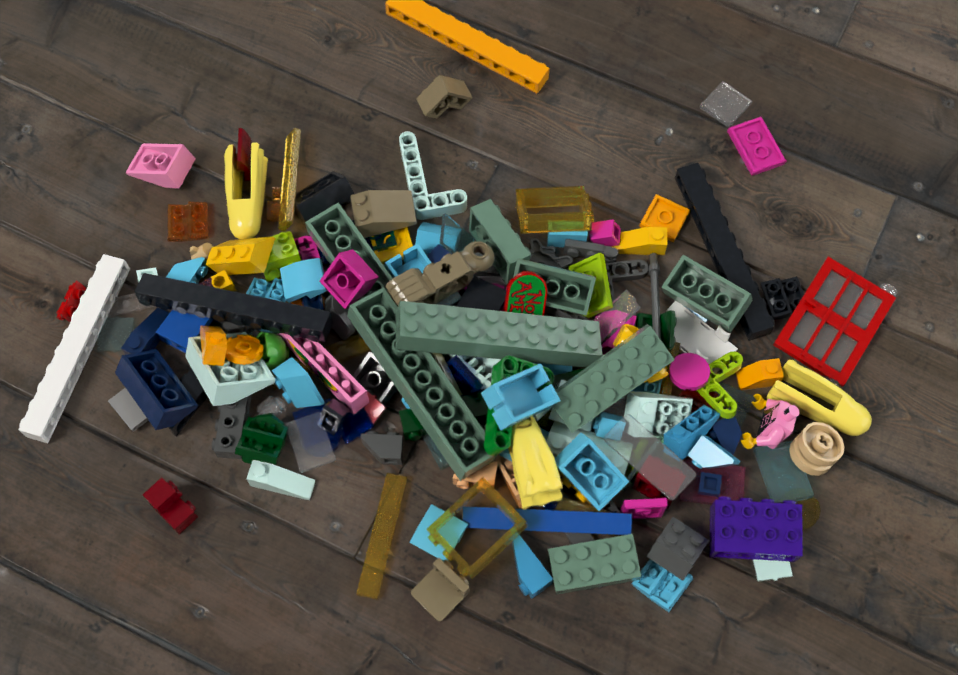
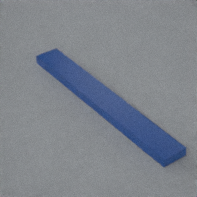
(551, 520)

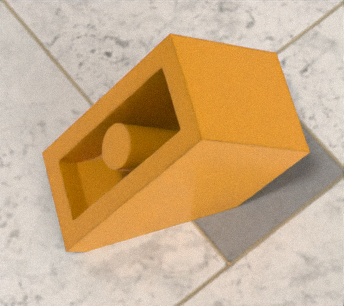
(760, 374)

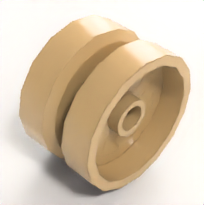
(816, 448)

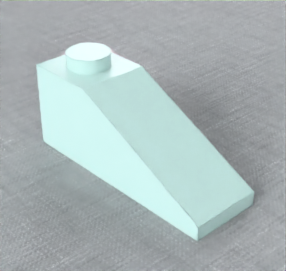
(279, 480)

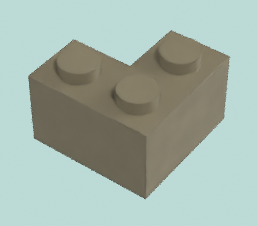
(443, 93)

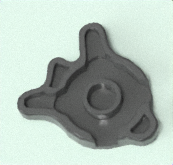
(546, 255)

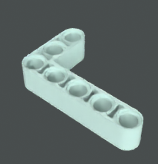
(416, 183)

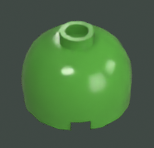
(274, 349)

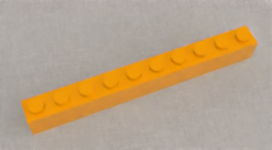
(470, 42)

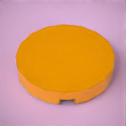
(244, 349)

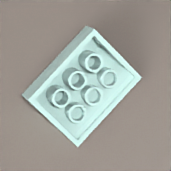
(227, 382)

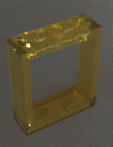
(553, 198)
(449, 552)

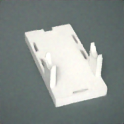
(699, 337)

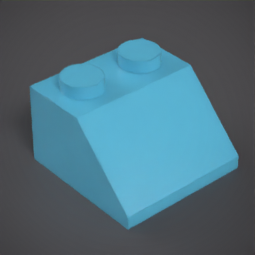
(296, 385)

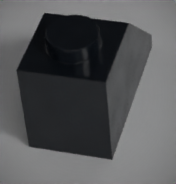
(333, 416)

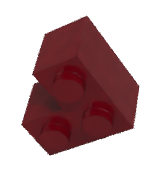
(167, 502)

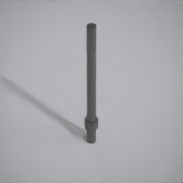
(654, 271)

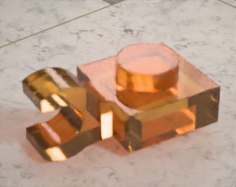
(273, 207)

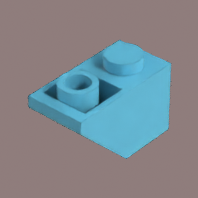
(189, 271)

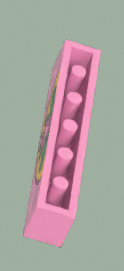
(328, 371)

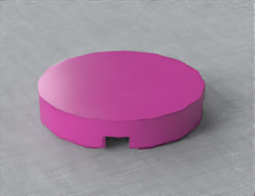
(689, 371)

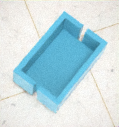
(413, 258)
(517, 397)

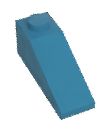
(530, 571)

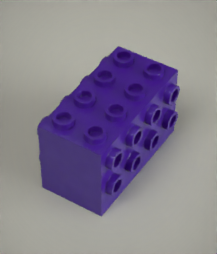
(755, 530)

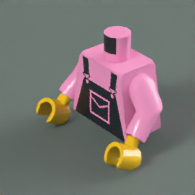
(775, 425)

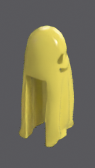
(245, 214)
(846, 414)
(533, 465)

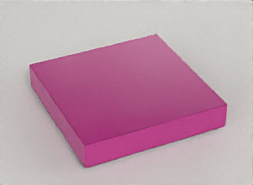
(644, 508)

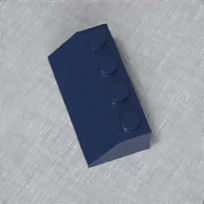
(155, 388)

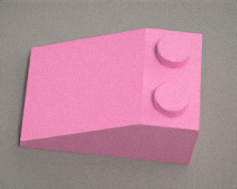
(162, 164)

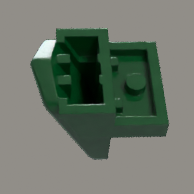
(262, 439)

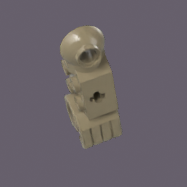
(442, 278)

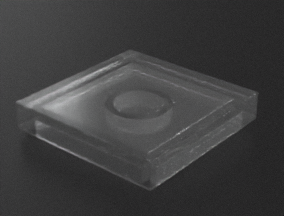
(725, 104)

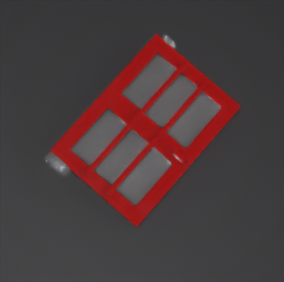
(835, 321)

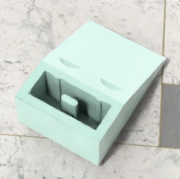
(657, 411)

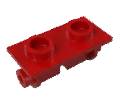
(72, 302)

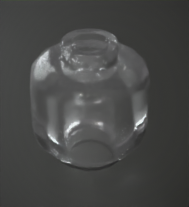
(273, 405)

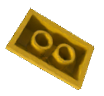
(241, 256)

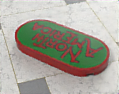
(526, 294)

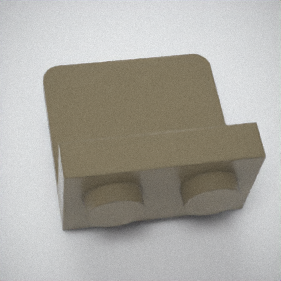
(441, 590)

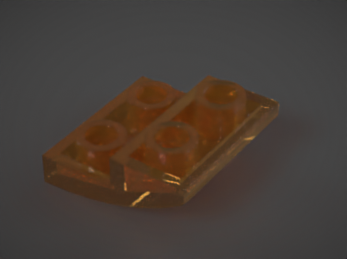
(187, 221)

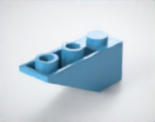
(686, 433)

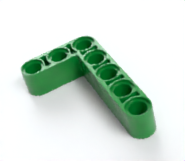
(501, 370)

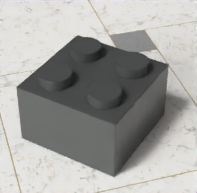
(677, 548)

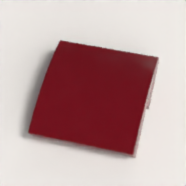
(244, 154)

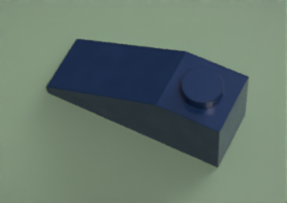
(144, 336)

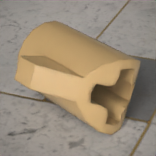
(201, 251)

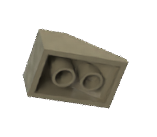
(382, 211)

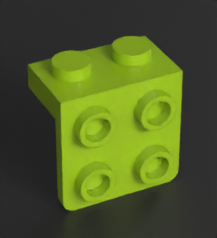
(282, 254)

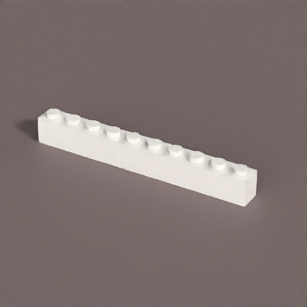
(74, 349)

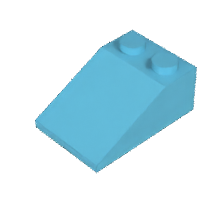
(590, 471)

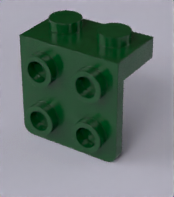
(668, 323)

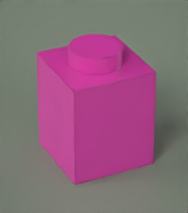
(605, 233)

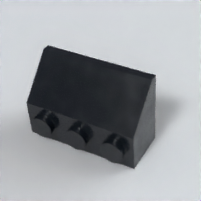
(322, 195)

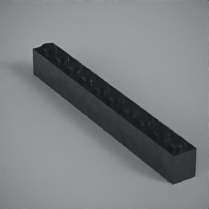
(722, 246)
(234, 307)

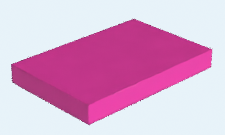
(756, 146)

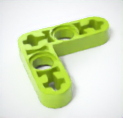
(713, 384)

